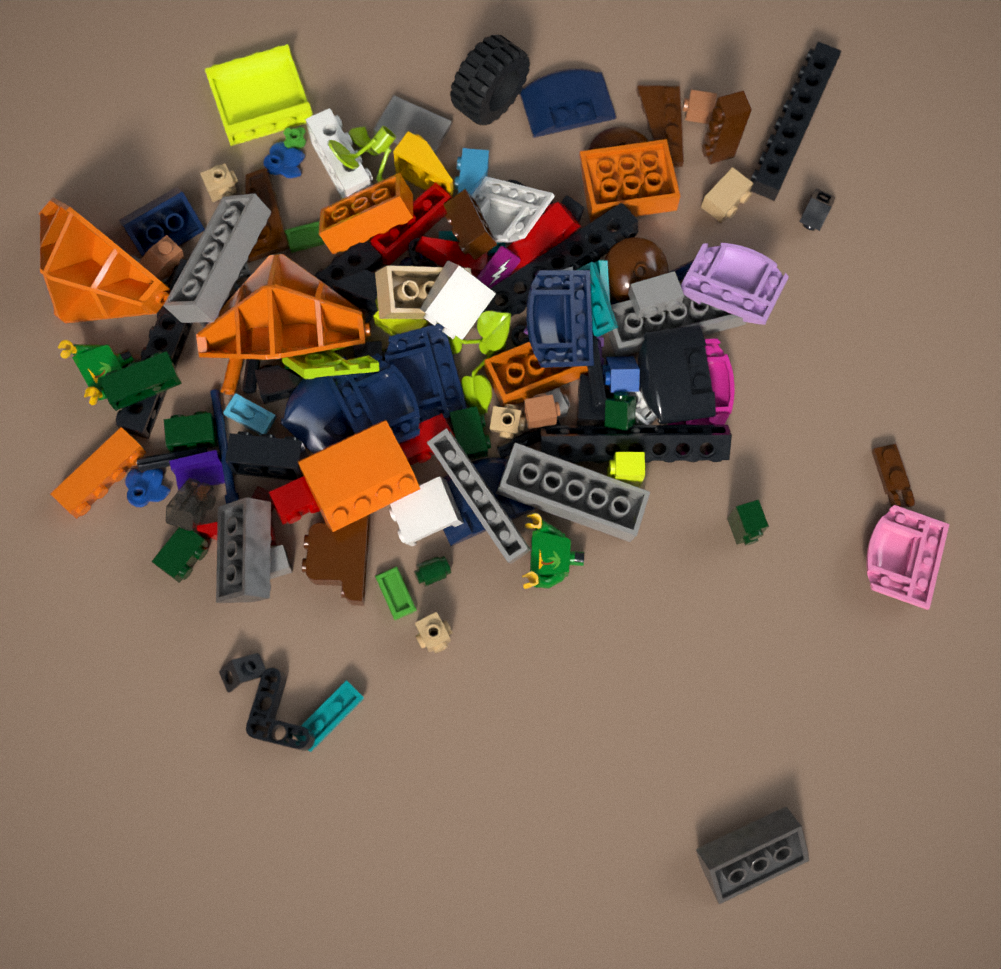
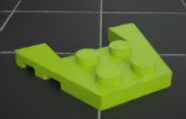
(329, 364)

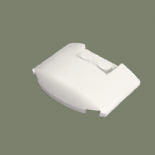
(510, 208)

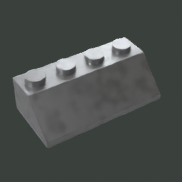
(243, 551)
(753, 854)

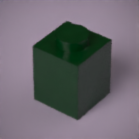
(620, 411)

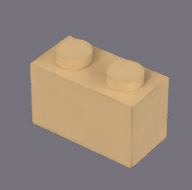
(727, 195)

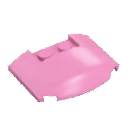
(906, 556)

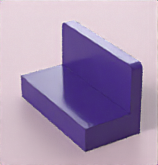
(202, 467)

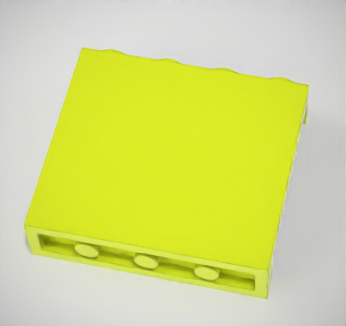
(259, 94)

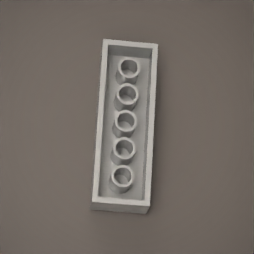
(217, 259)
(629, 335)
(573, 492)

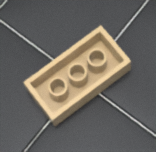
(404, 290)

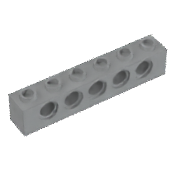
(479, 496)

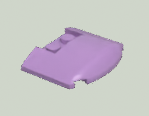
(735, 281)

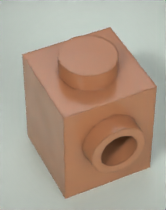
(699, 106)
(541, 411)

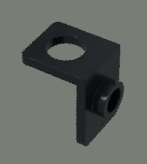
(242, 670)

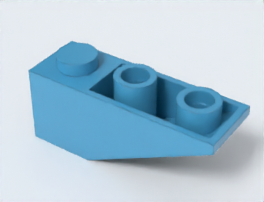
(473, 169)

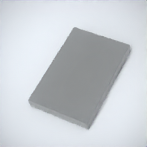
(404, 116)

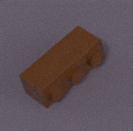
(469, 225)

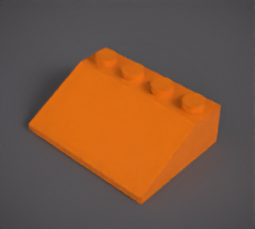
(631, 175)
(358, 475)

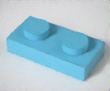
(249, 414)

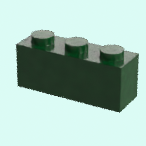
(140, 380)

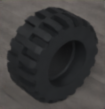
(489, 79)

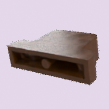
(339, 558)

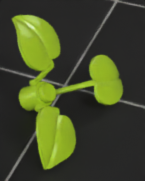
(374, 146)
(494, 329)

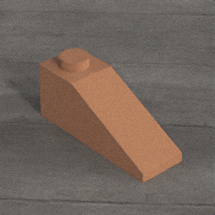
(162, 258)

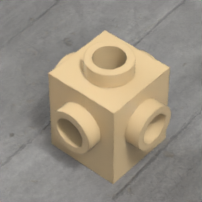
(219, 182)
(501, 415)
(430, 625)

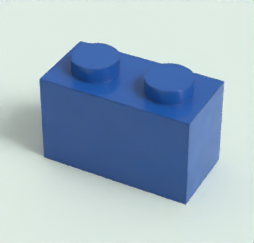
(621, 374)

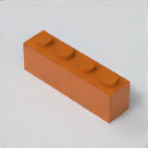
(98, 473)

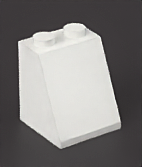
(456, 300)

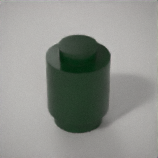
(432, 570)

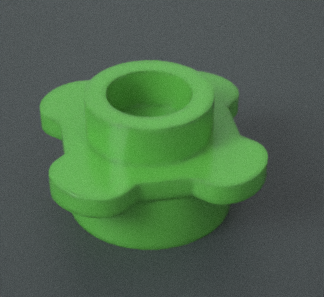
(291, 142)

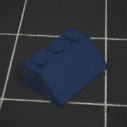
(163, 216)

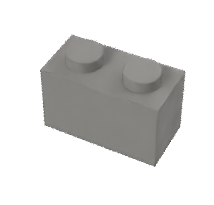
(656, 295)

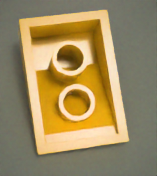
(419, 164)

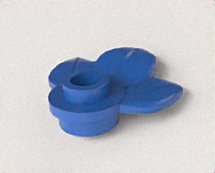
(283, 160)
(147, 483)

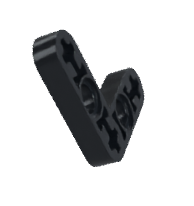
(267, 717)

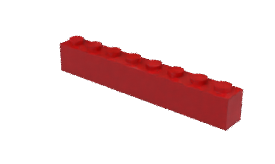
(296, 498)

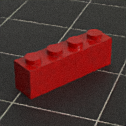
(427, 211)
(547, 232)

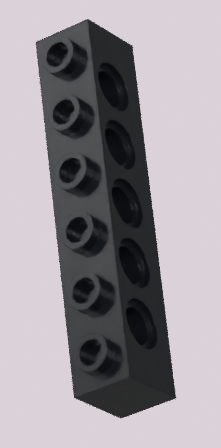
(364, 253)

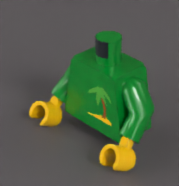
(93, 363)
(549, 555)

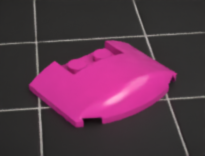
(722, 384)

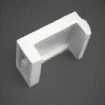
(425, 511)

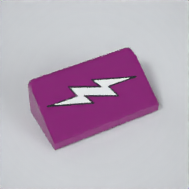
(498, 267)

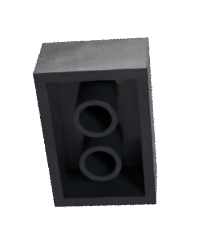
(265, 456)

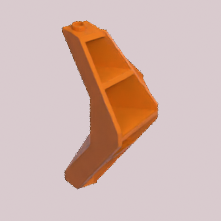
(90, 273)
(282, 315)

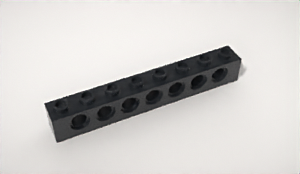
(817, 74)
(561, 255)
(175, 338)
(647, 436)

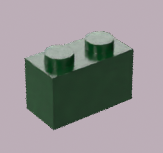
(190, 431)
(469, 433)
(748, 522)
(181, 554)

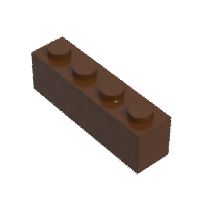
(726, 127)

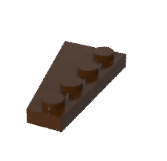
(664, 117)
(273, 235)

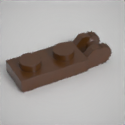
(893, 474)

